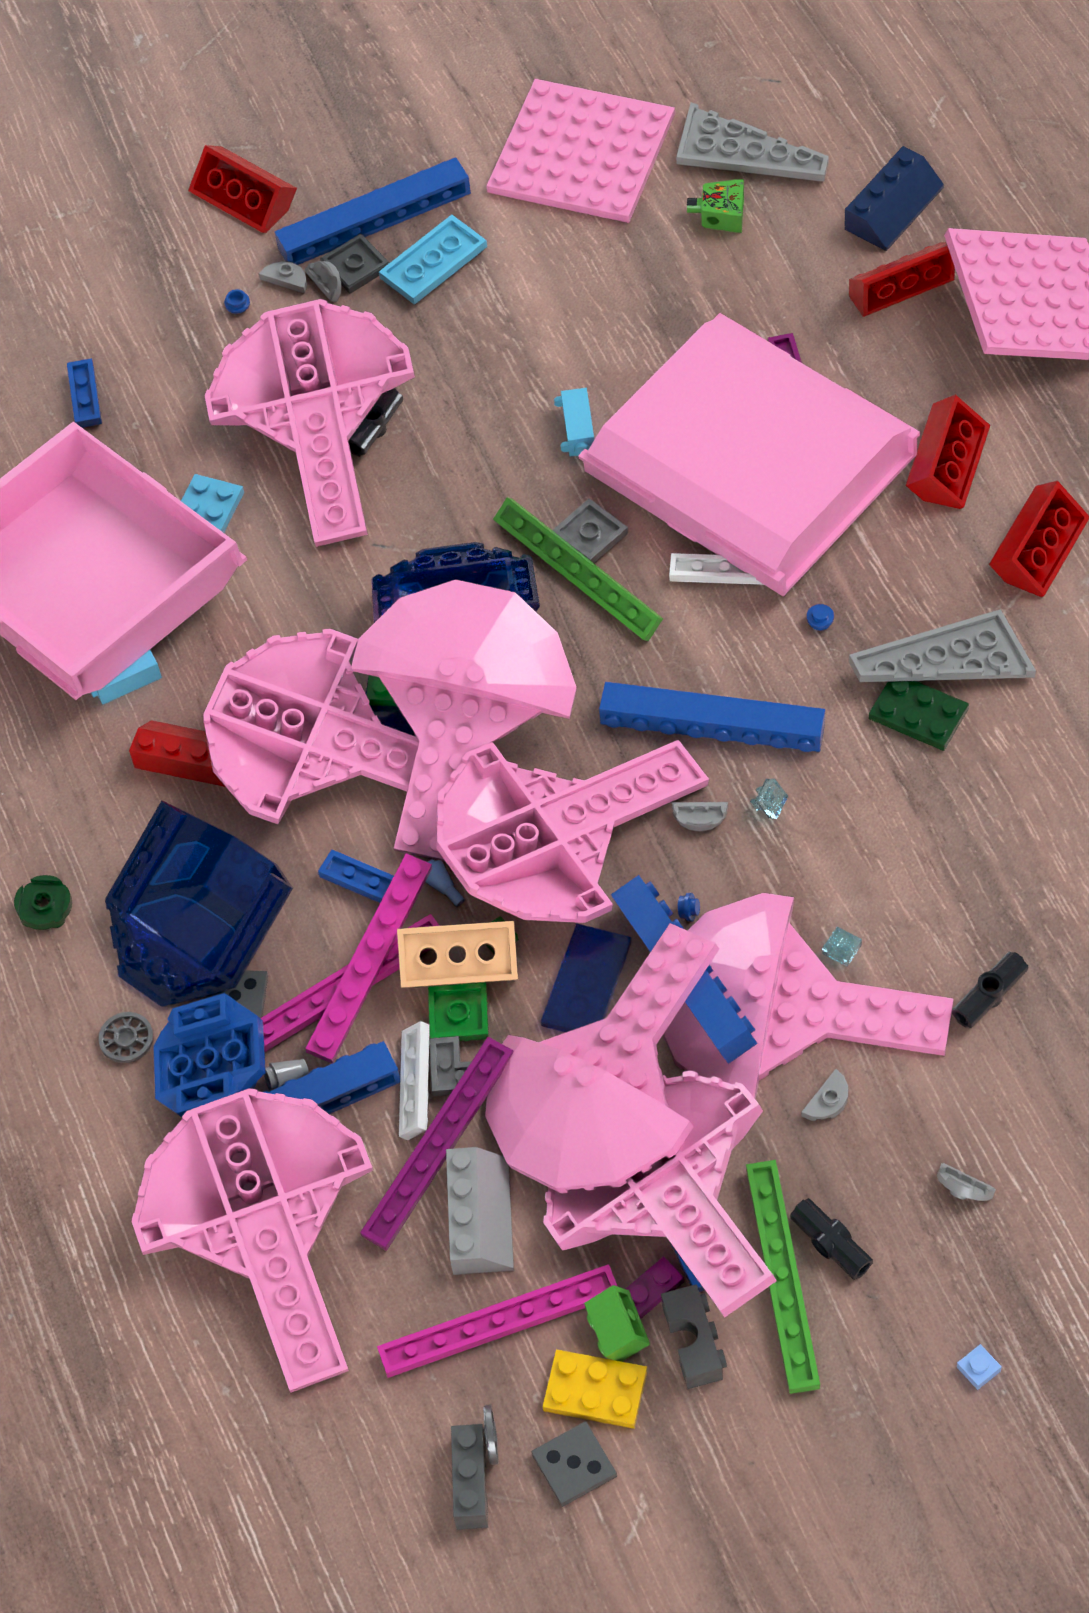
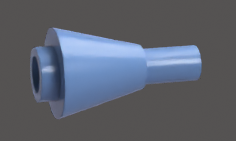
(442, 882)

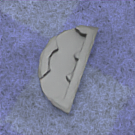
(285, 275)
(326, 278)
(699, 815)
(829, 1099)
(963, 1185)

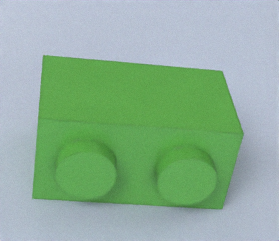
(616, 1323)

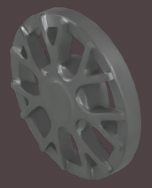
(126, 1037)
(490, 1434)

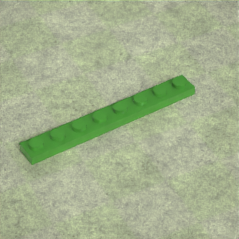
(578, 569)
(786, 1291)

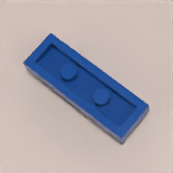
(84, 393)
(355, 875)

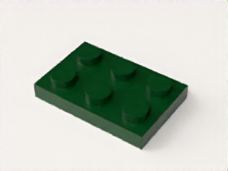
(919, 712)

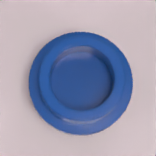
(237, 301)
(820, 617)
(688, 907)

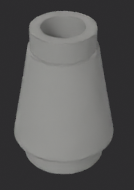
(280, 1072)

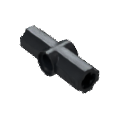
(375, 422)
(978, 1000)
(831, 1238)

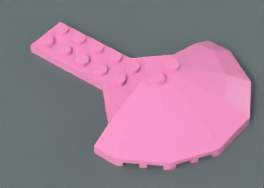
(308, 384)
(463, 673)
(299, 723)
(543, 839)
(793, 998)
(594, 1099)
(251, 1193)
(679, 1195)

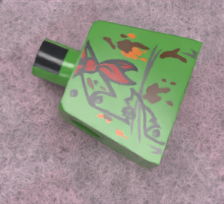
(720, 205)

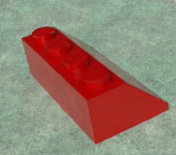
(241, 188)
(902, 279)
(948, 453)
(1040, 539)
(173, 752)

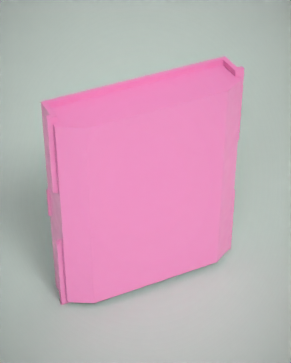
(750, 452)
(98, 561)

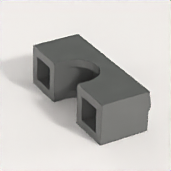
(687, 1312)
(468, 1476)

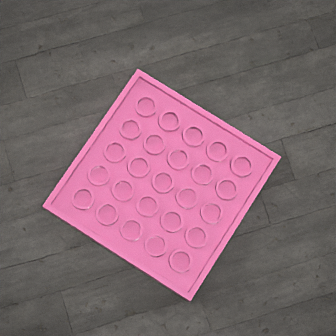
(581, 150)
(1025, 291)

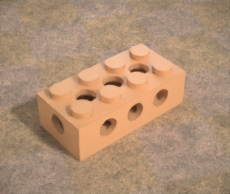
(468, 937)

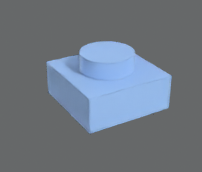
(979, 1367)

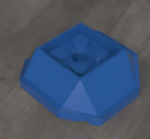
(207, 1053)

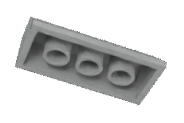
(479, 1211)

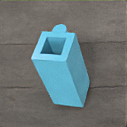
(576, 419)
(137, 675)

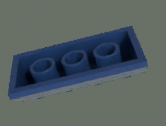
(893, 199)

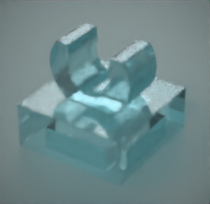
(770, 798)
(842, 946)

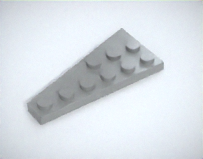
(739, 147)
(963, 650)

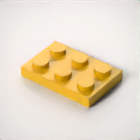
(595, 1389)

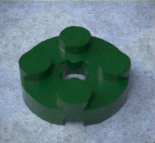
(44, 917)

